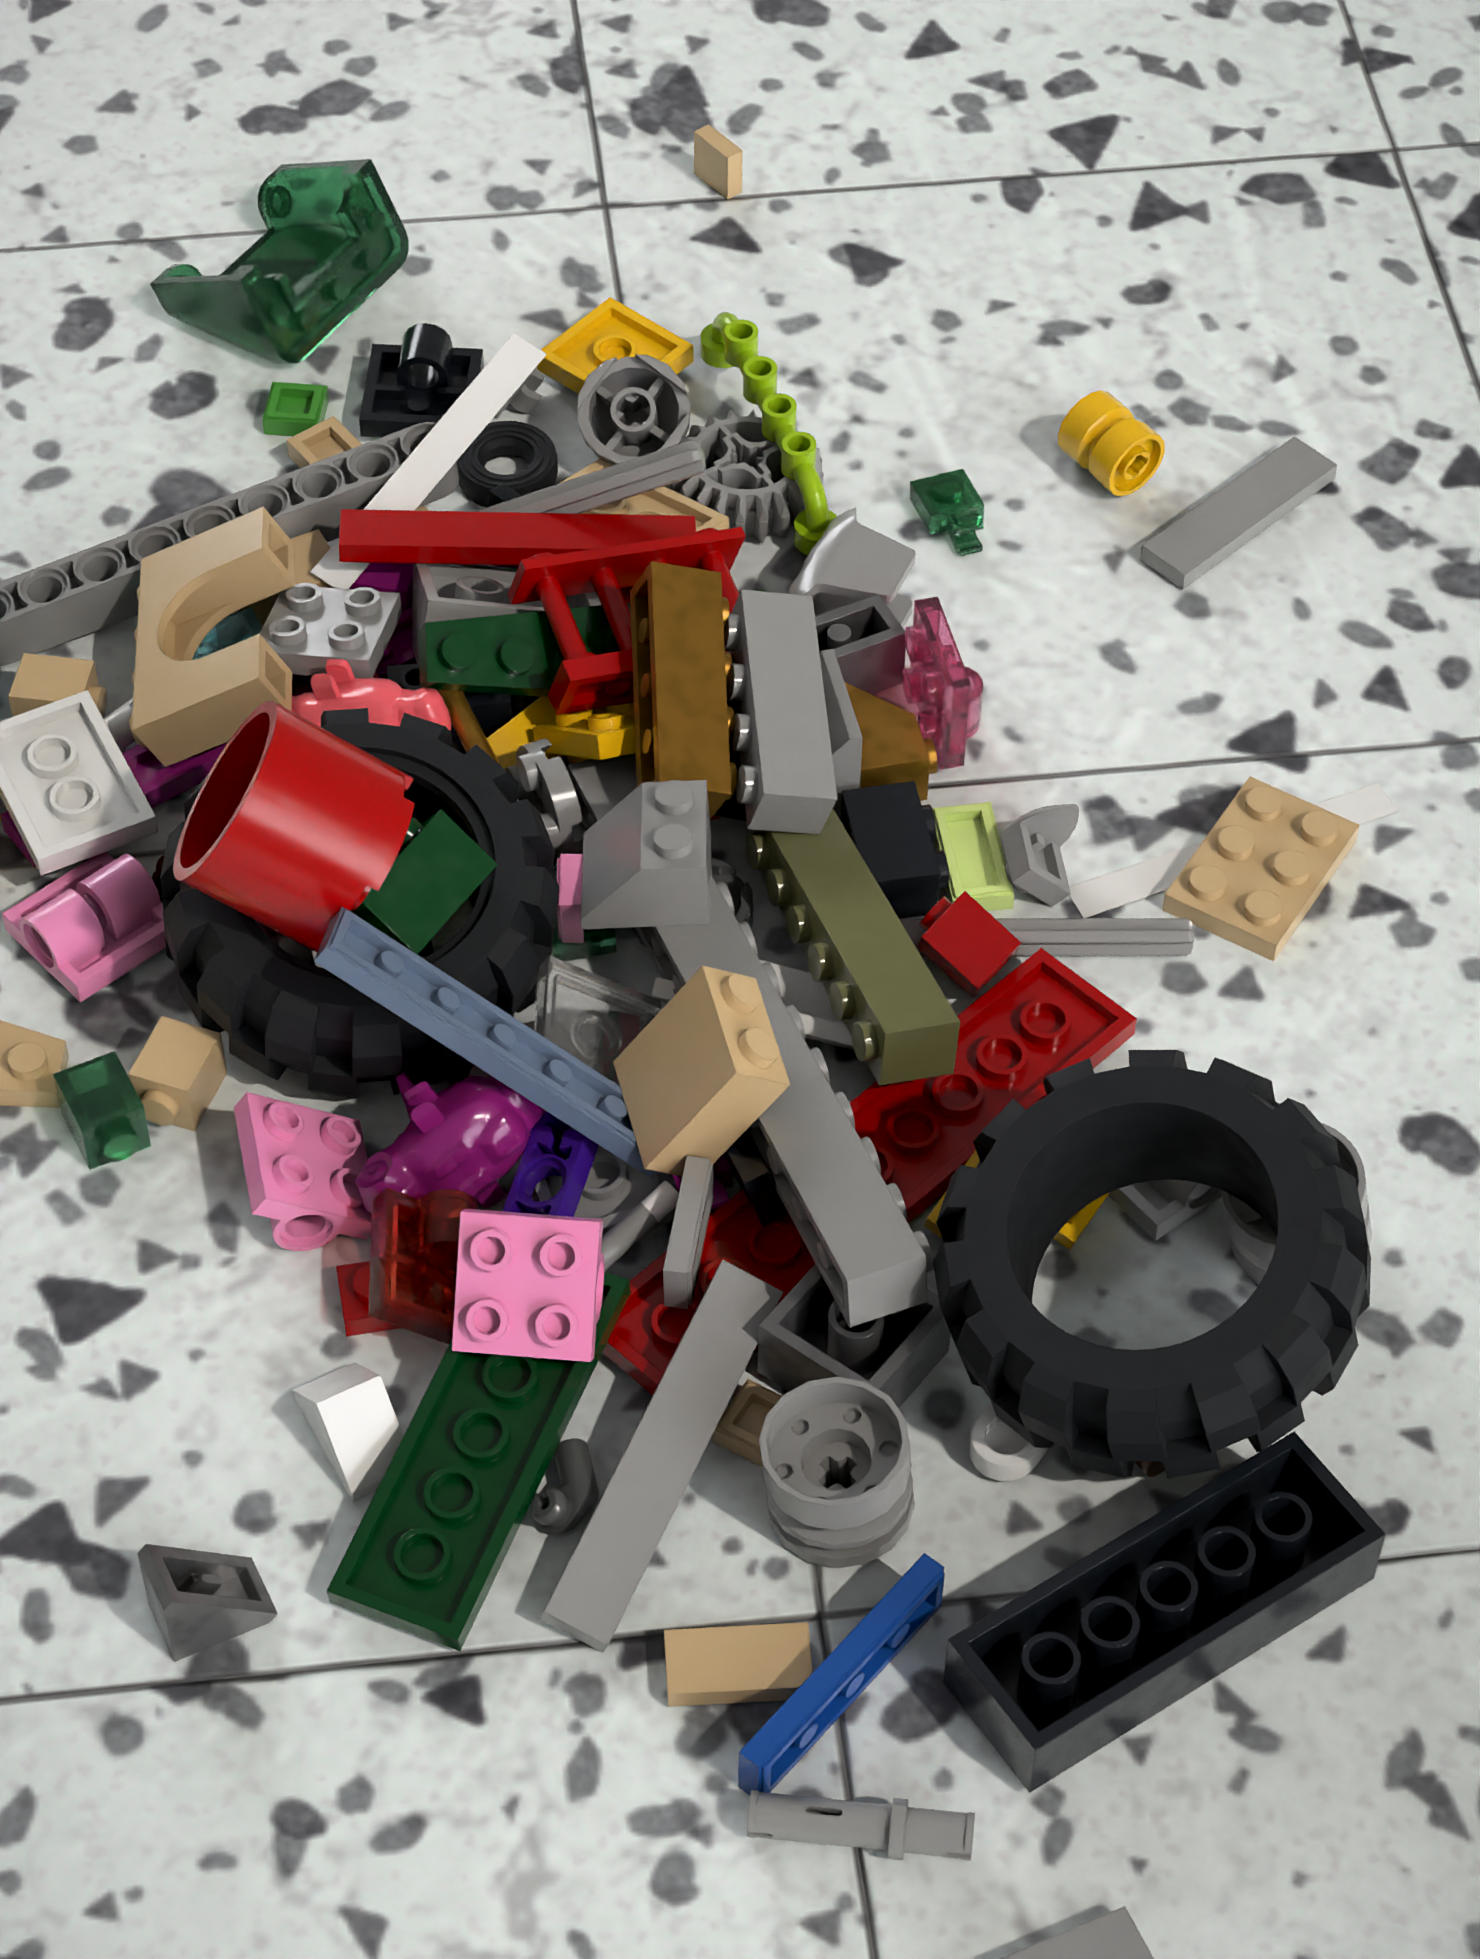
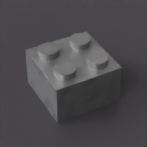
(812, 1341)

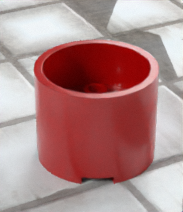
(293, 825)

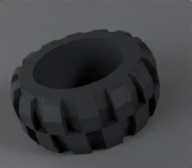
(1129, 1130)

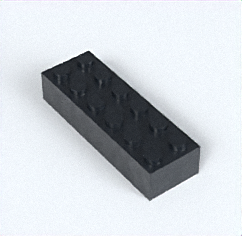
(1161, 1610)

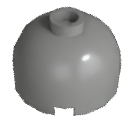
(632, 408)

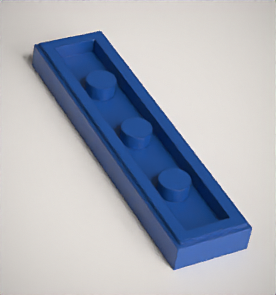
(841, 1677)

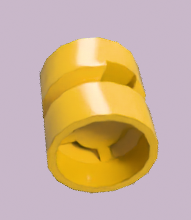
(1111, 443)

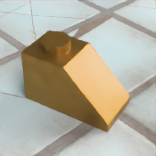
(891, 744)

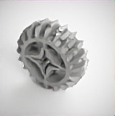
(744, 476)

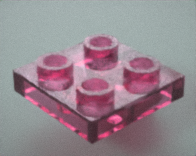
(940, 684)

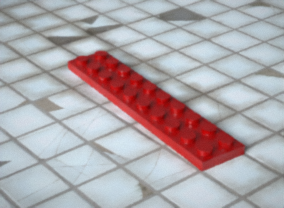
(921, 1129)

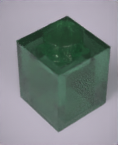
(102, 1110)

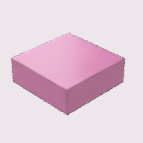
(569, 898)

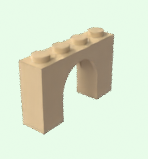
(182, 596)

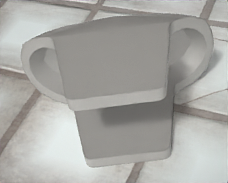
(855, 565)

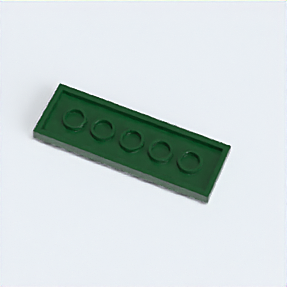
(463, 1485)

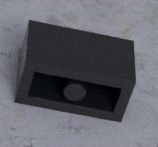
(896, 844)

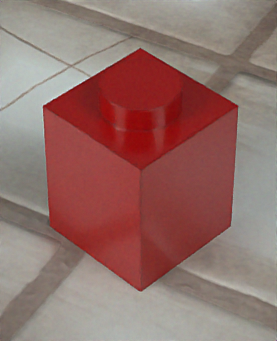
(966, 942)

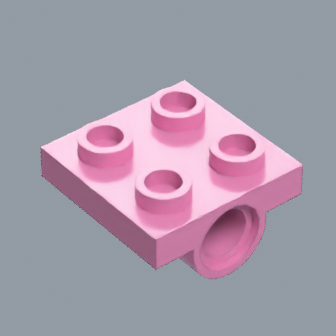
(91, 923)
(302, 1171)
(528, 1285)

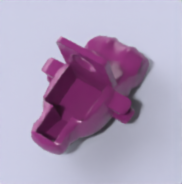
(453, 1141)

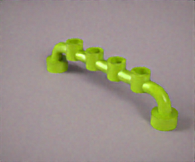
(735, 343)

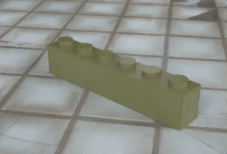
(858, 951)

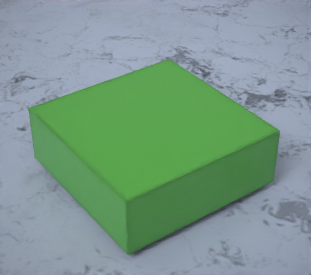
(294, 408)

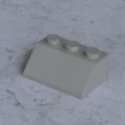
(469, 591)

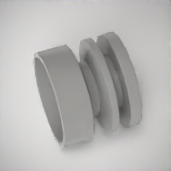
(837, 1471)

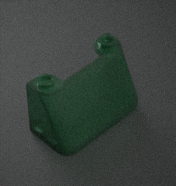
(323, 256)

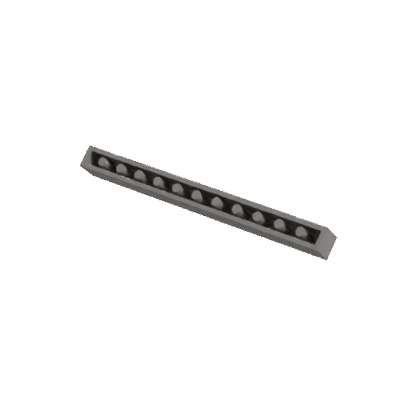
(808, 1133)

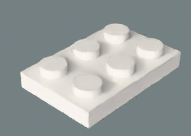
(69, 784)

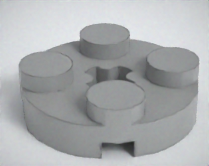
(551, 792)

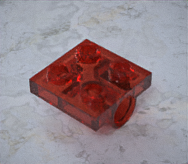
(416, 1260)

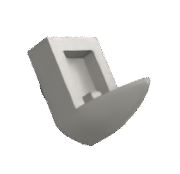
(1035, 854)

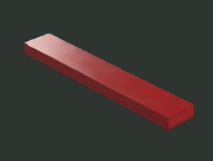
(491, 536)

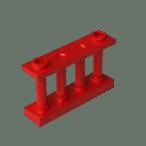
(606, 679)

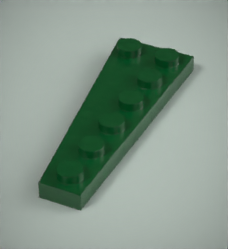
(504, 651)

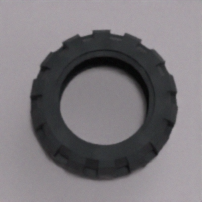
(313, 1021)

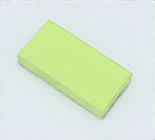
(973, 855)

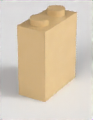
(701, 1071)

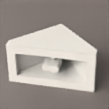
(353, 1425)

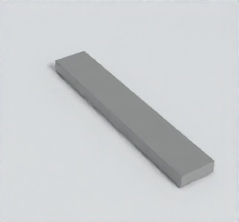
(660, 1458)

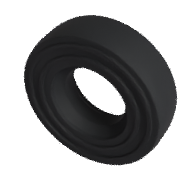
(501, 440)

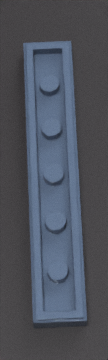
(479, 1032)

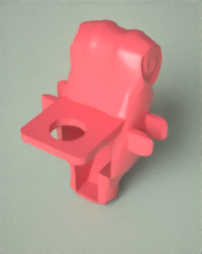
(382, 697)

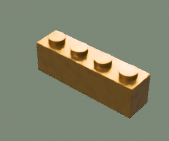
(682, 679)

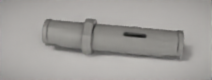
(861, 1825)

